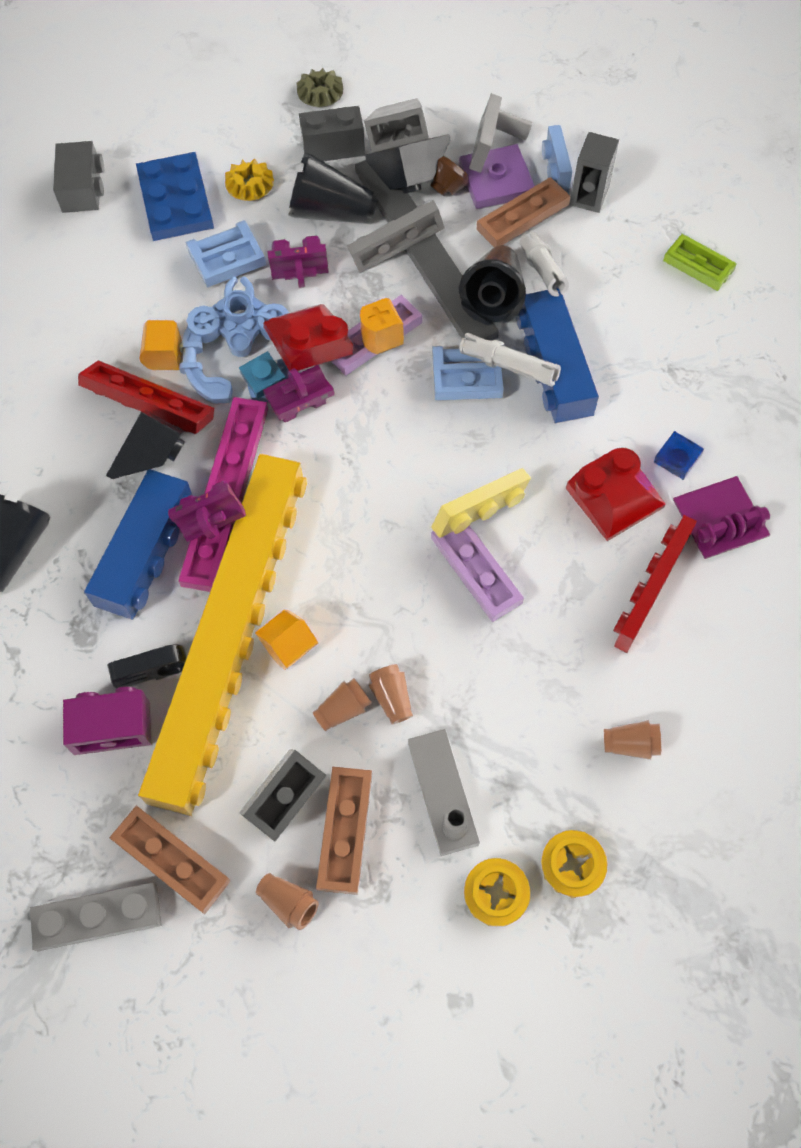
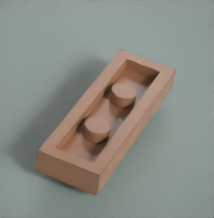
(523, 212)
(344, 831)
(170, 859)

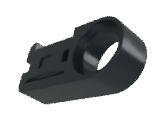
(147, 666)

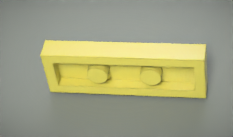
(481, 503)

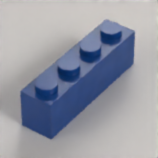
(554, 339)
(138, 546)

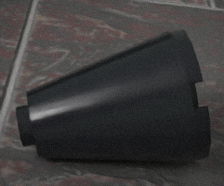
(329, 194)
(493, 287)
(19, 531)

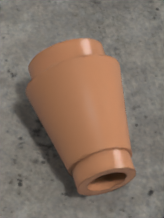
(391, 692)
(342, 705)
(634, 740)
(288, 901)

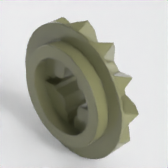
(321, 95)

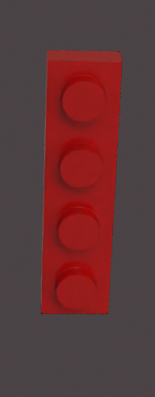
(145, 395)
(646, 594)

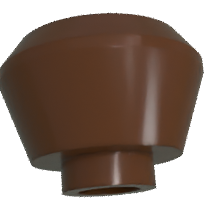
(449, 177)

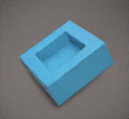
(261, 373)

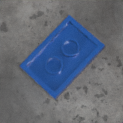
(174, 196)

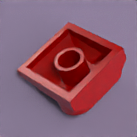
(309, 337)
(615, 492)

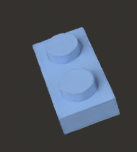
(558, 160)

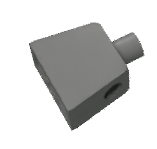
(398, 124)

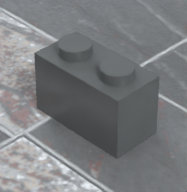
(333, 133)
(594, 171)
(78, 176)
(282, 794)

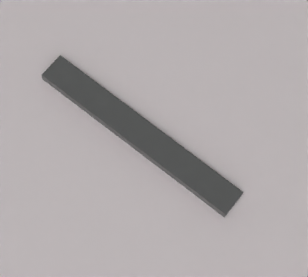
(428, 256)

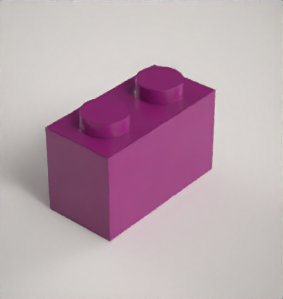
(106, 721)

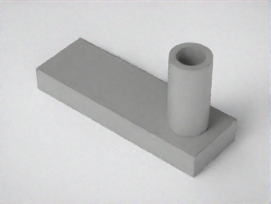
(493, 119)
(443, 792)

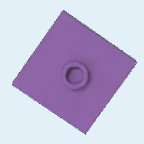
(501, 177)

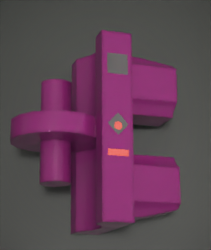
(298, 261)
(299, 392)
(207, 512)

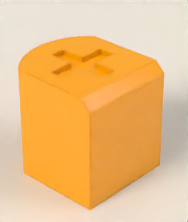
(381, 326)
(160, 345)
(286, 638)

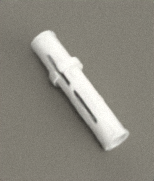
(540, 258)
(518, 362)

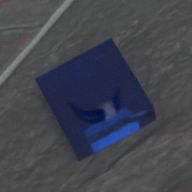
(678, 455)

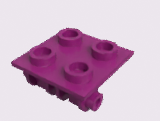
(723, 517)

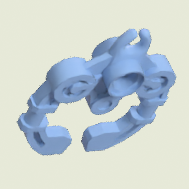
(239, 331)

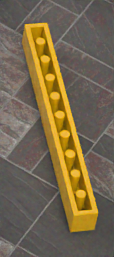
(223, 639)

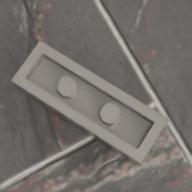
(396, 236)
(95, 916)

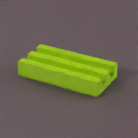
(697, 265)

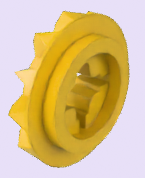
(256, 186)
(578, 845)
(514, 883)

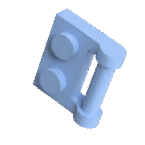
(226, 254)
(464, 379)

